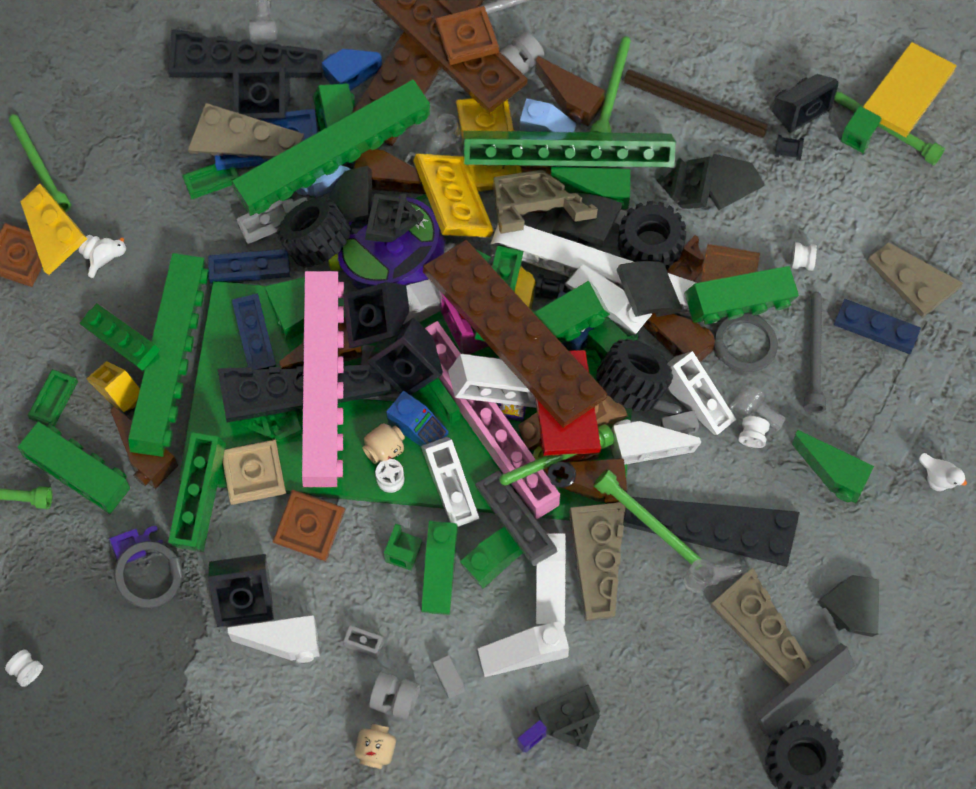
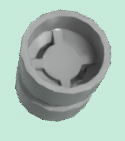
(523, 52)
(404, 700)

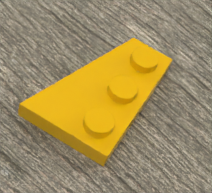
(51, 228)

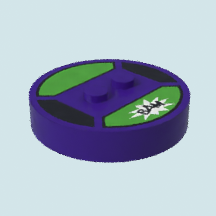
(396, 262)

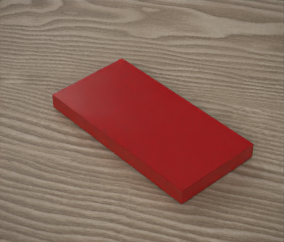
(575, 438)

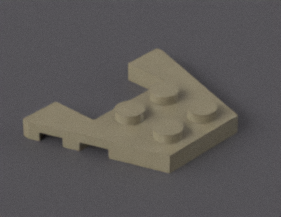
(532, 192)

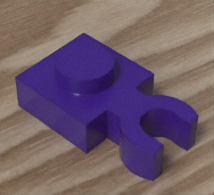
(125, 540)

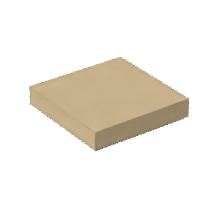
(253, 472)

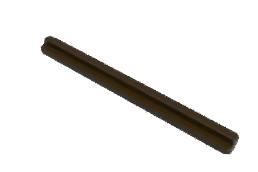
(696, 103)

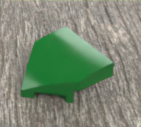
(276, 426)

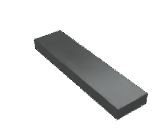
(516, 519)
(805, 690)

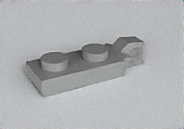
(266, 223)

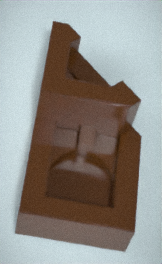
(690, 261)

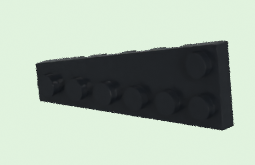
(210, 57)
(276, 390)
(733, 529)

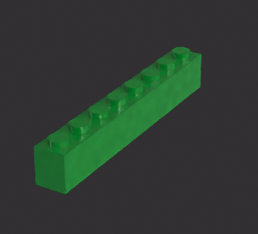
(331, 148)
(568, 148)
(172, 335)

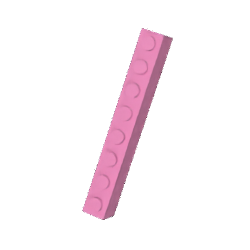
(320, 381)
(497, 435)

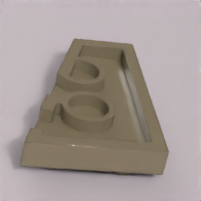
(913, 279)

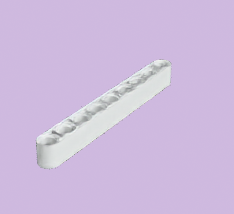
(567, 256)

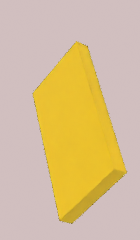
(909, 88)
(475, 118)
(453, 195)

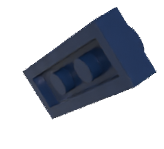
(249, 266)
(877, 326)
(253, 332)

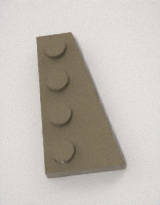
(240, 135)
(597, 546)
(757, 622)

